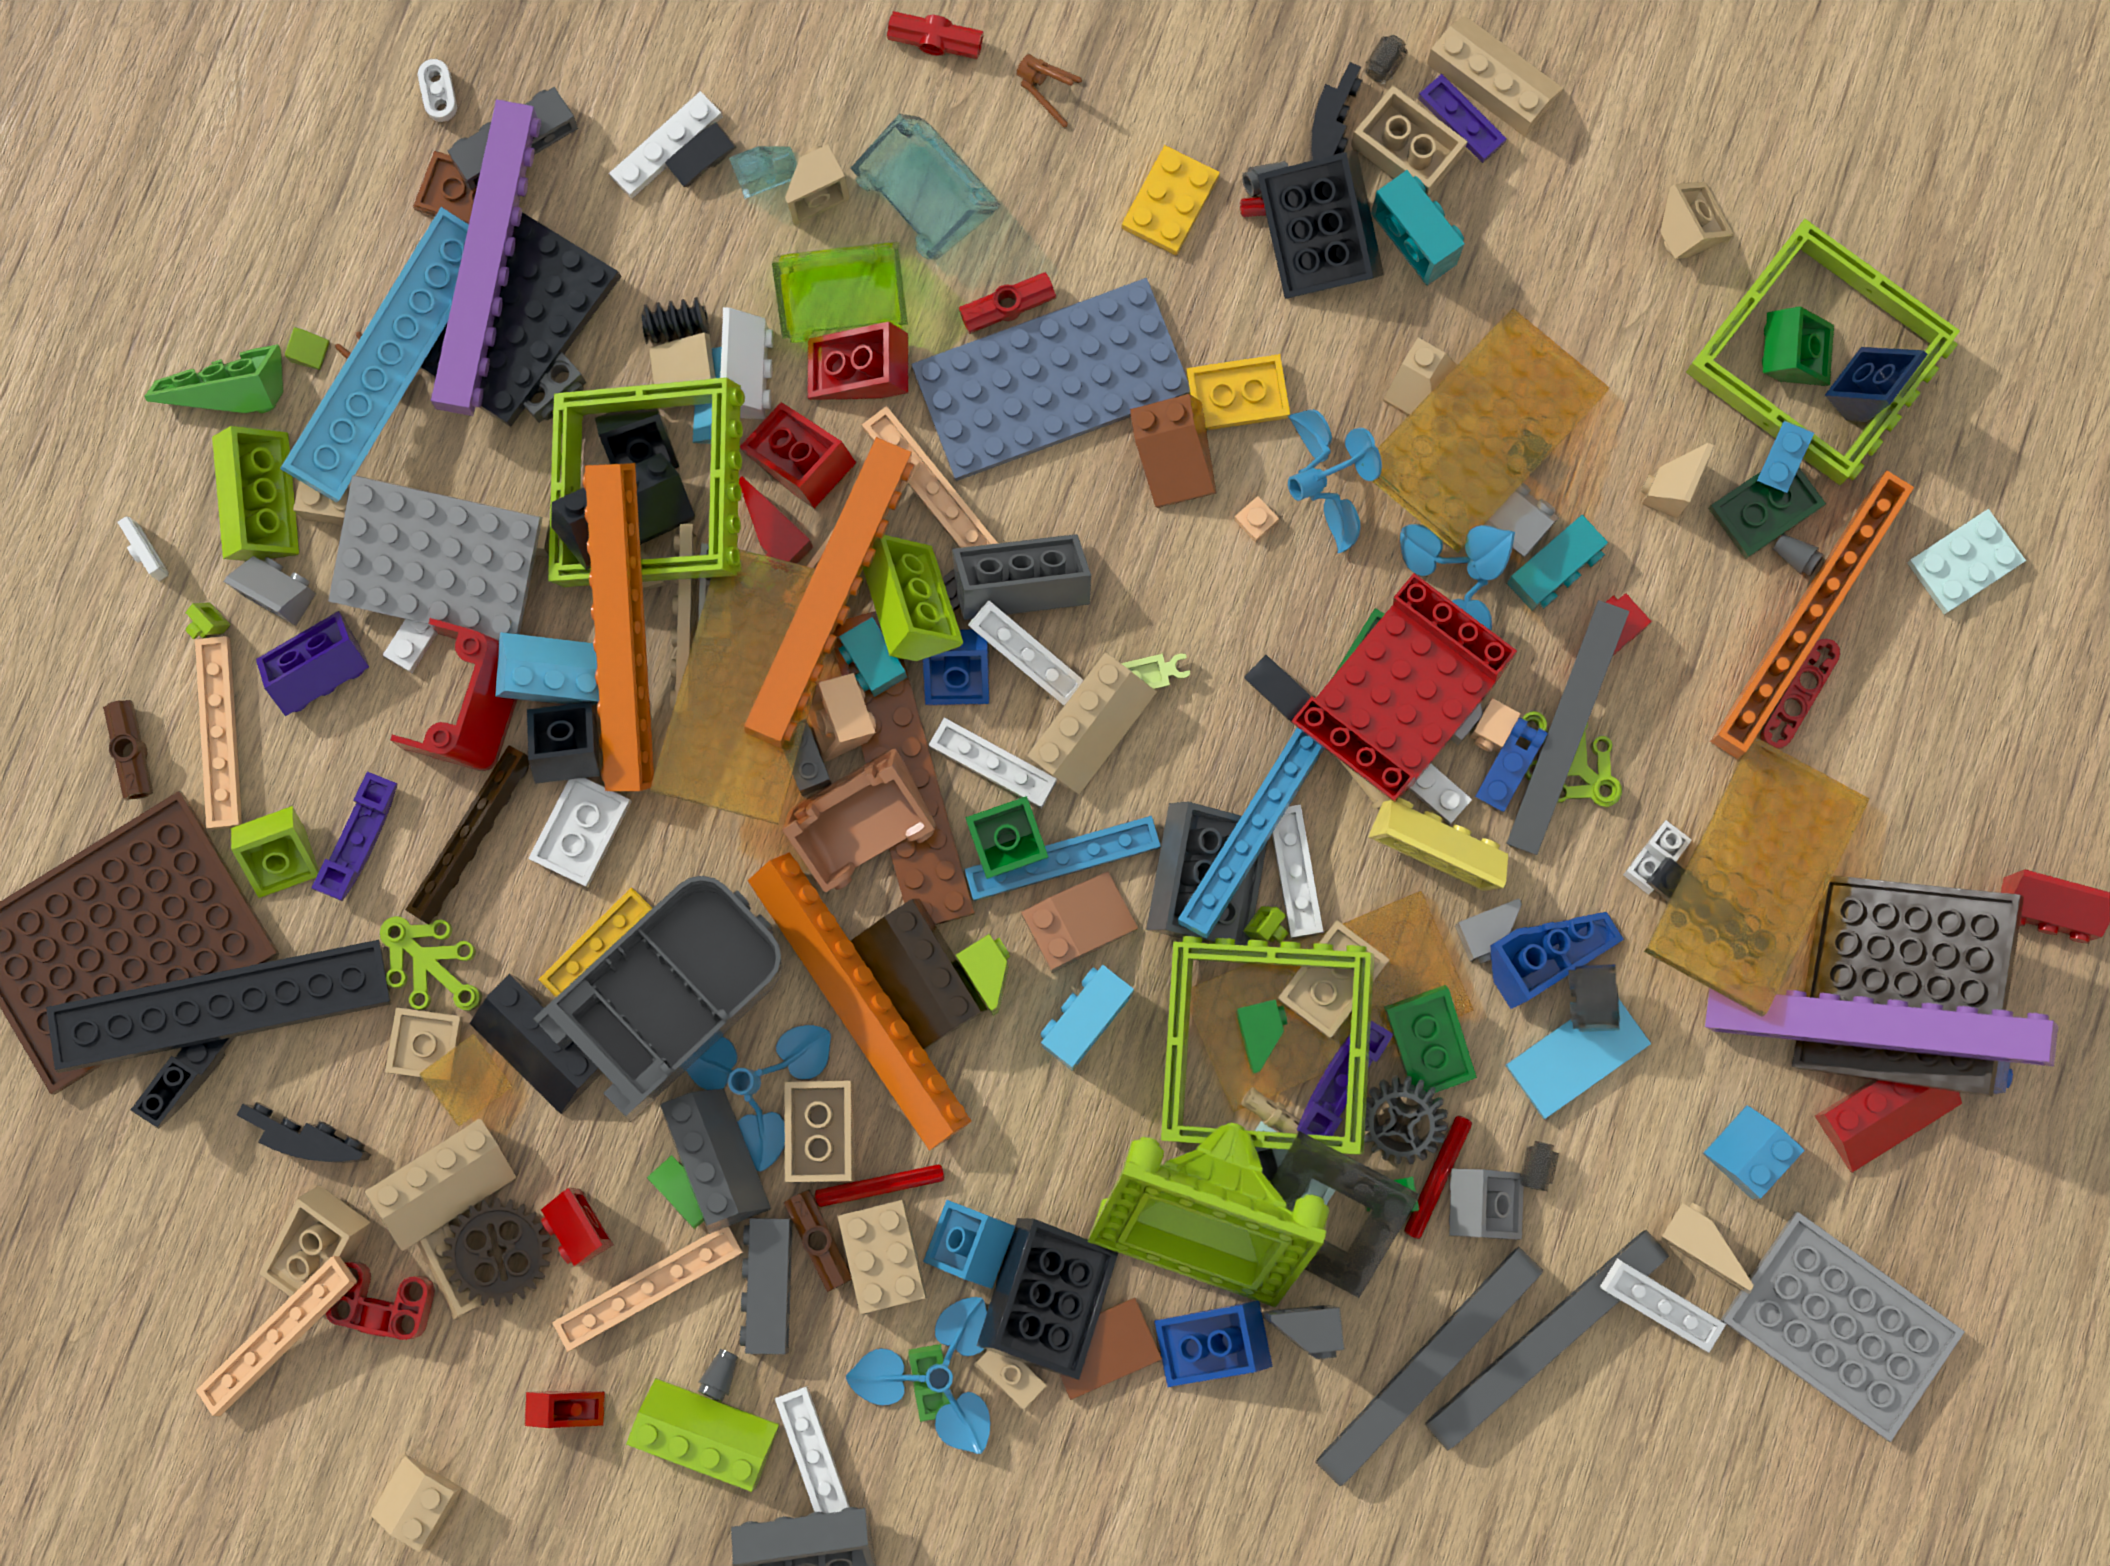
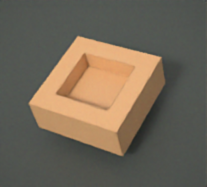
(1256, 519)

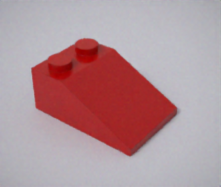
(858, 363)
(798, 454)

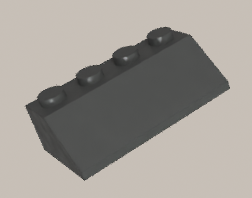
(1022, 575)
(715, 1158)
(1310, 1328)
(810, 1540)

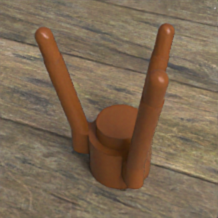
(1034, 72)

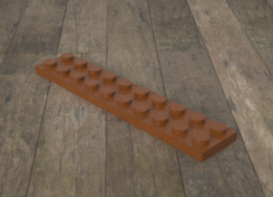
(927, 868)

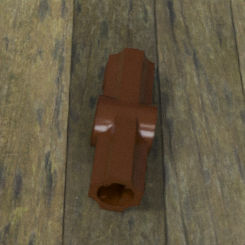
(133, 769)
(808, 1220)

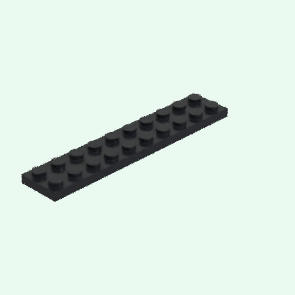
(217, 1006)

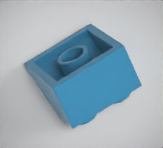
(1753, 1152)
(969, 1244)

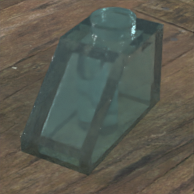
(763, 168)

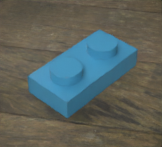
(1785, 456)

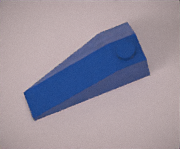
(1542, 954)

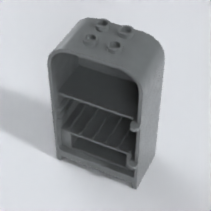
(667, 990)

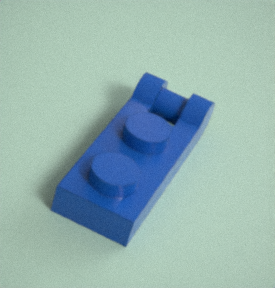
(1510, 766)

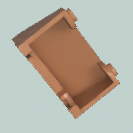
(858, 819)

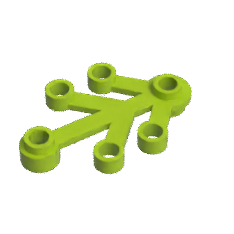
(1580, 768)
(426, 960)

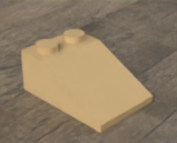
(311, 1235)

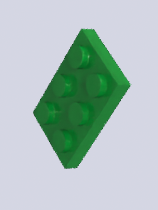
(1431, 1039)

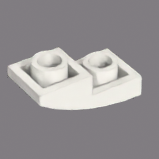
(1665, 842)

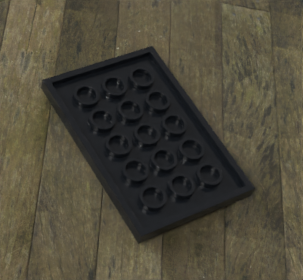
(544, 309)

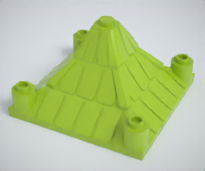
(1211, 1217)

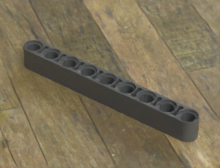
(1539, 1346)
(1429, 1366)

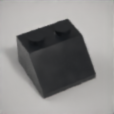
(635, 436)

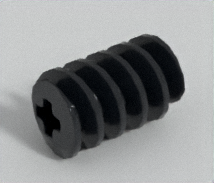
(674, 320)

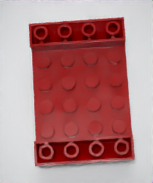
(1406, 688)

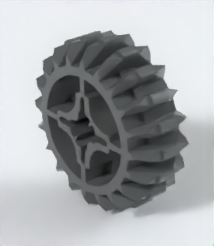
(1409, 1132)

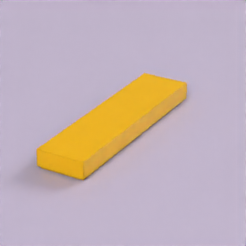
(595, 941)

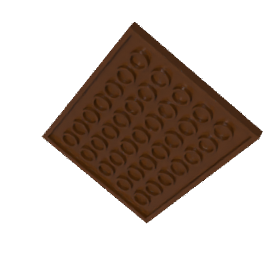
(120, 918)

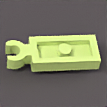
(1155, 671)

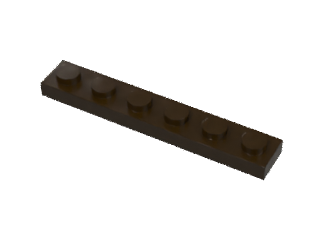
(468, 835)

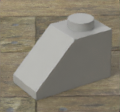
(1486, 928)

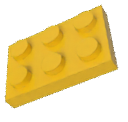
(1170, 200)
(1240, 391)

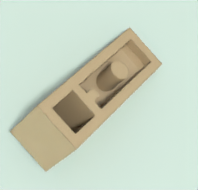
(1702, 1242)

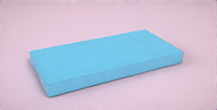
(1573, 1061)

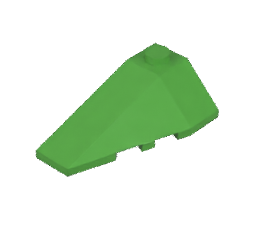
(237, 386)

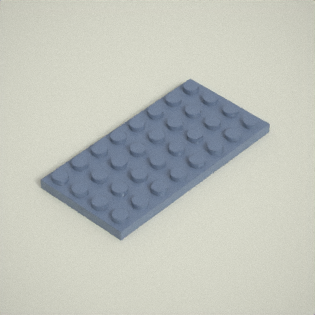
(1050, 379)

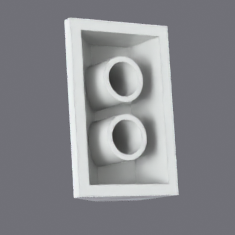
(745, 359)

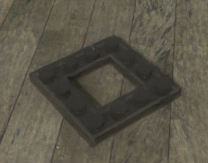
(1386, 1198)

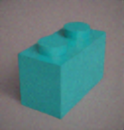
(868, 651)

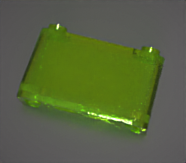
(839, 289)

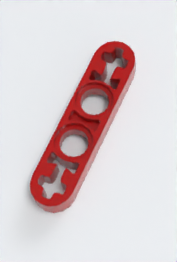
(1803, 696)

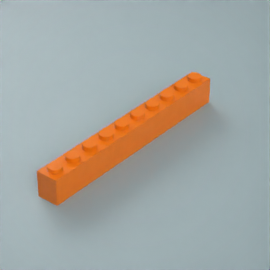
(828, 593)
(1811, 615)
(619, 626)
(859, 1000)

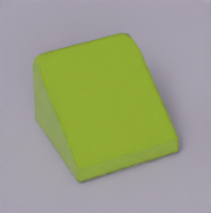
(306, 348)

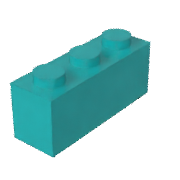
(1558, 564)

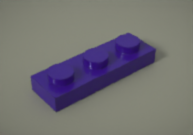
(1462, 117)

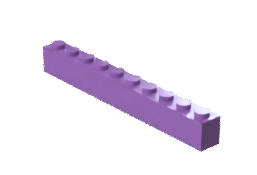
(485, 258)
(1892, 1026)

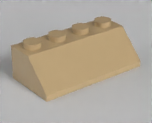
(1493, 75)
(1092, 723)
(440, 1185)

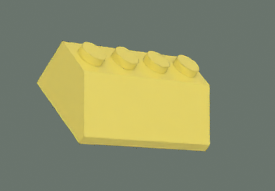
(1440, 845)

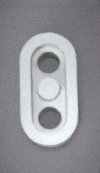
(437, 92)

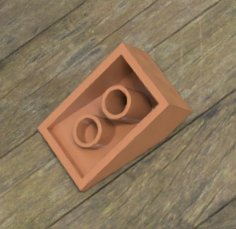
(1079, 921)

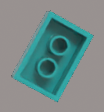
(1418, 227)

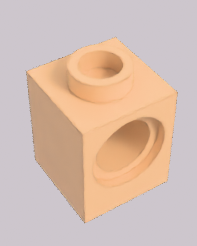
(1494, 726)

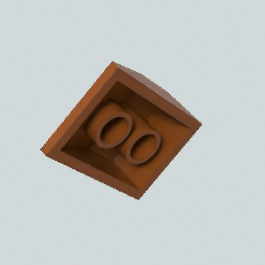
(1174, 449)

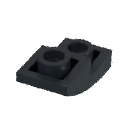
(700, 153)
(1277, 687)

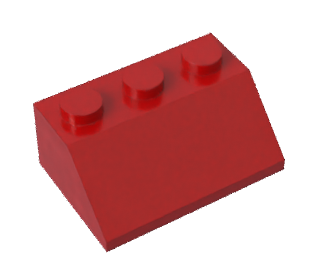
(2060, 905)

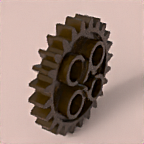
(467, 1261)

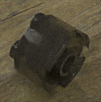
(1596, 998)

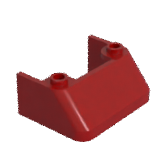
(482, 718)

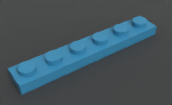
(1070, 857)

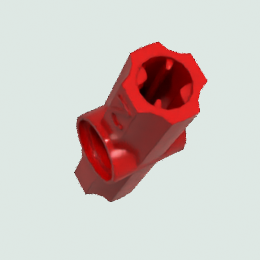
(935, 35)
(1026, 294)

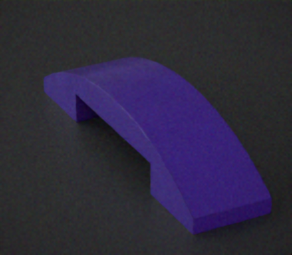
(357, 838)
(1330, 1094)

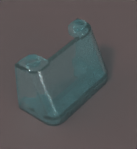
(925, 184)

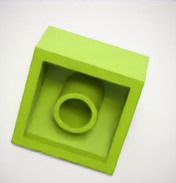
(274, 852)
(987, 969)

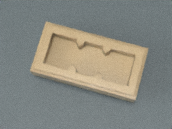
(1012, 1377)

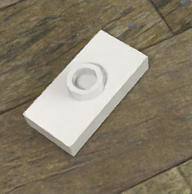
(142, 549)

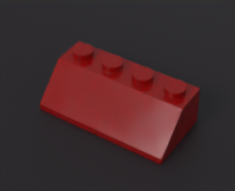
(1882, 1117)

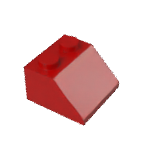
(575, 1226)

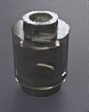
(1386, 59)
(1539, 1166)

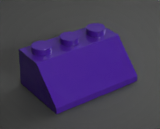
(311, 664)

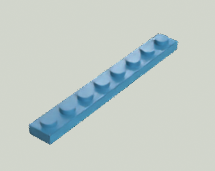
(1250, 834)

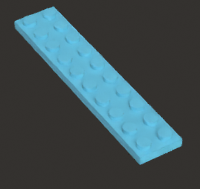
(381, 363)

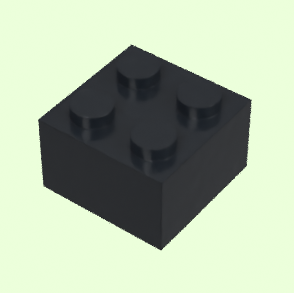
(563, 742)

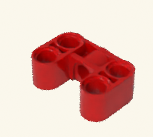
(381, 1316)

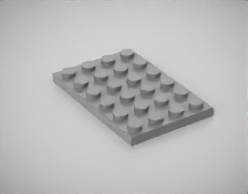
(434, 557)
(1843, 1326)

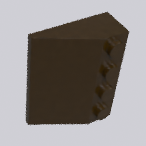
(919, 972)

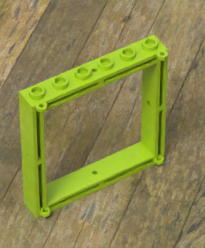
(1874, 287)
(724, 472)
(1258, 953)

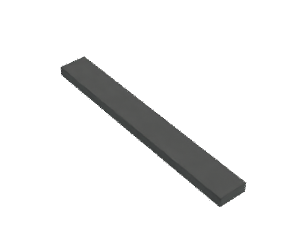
(1567, 727)

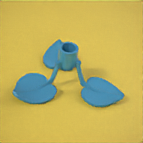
(1310, 482)
(1487, 558)
(803, 1051)
(964, 1421)

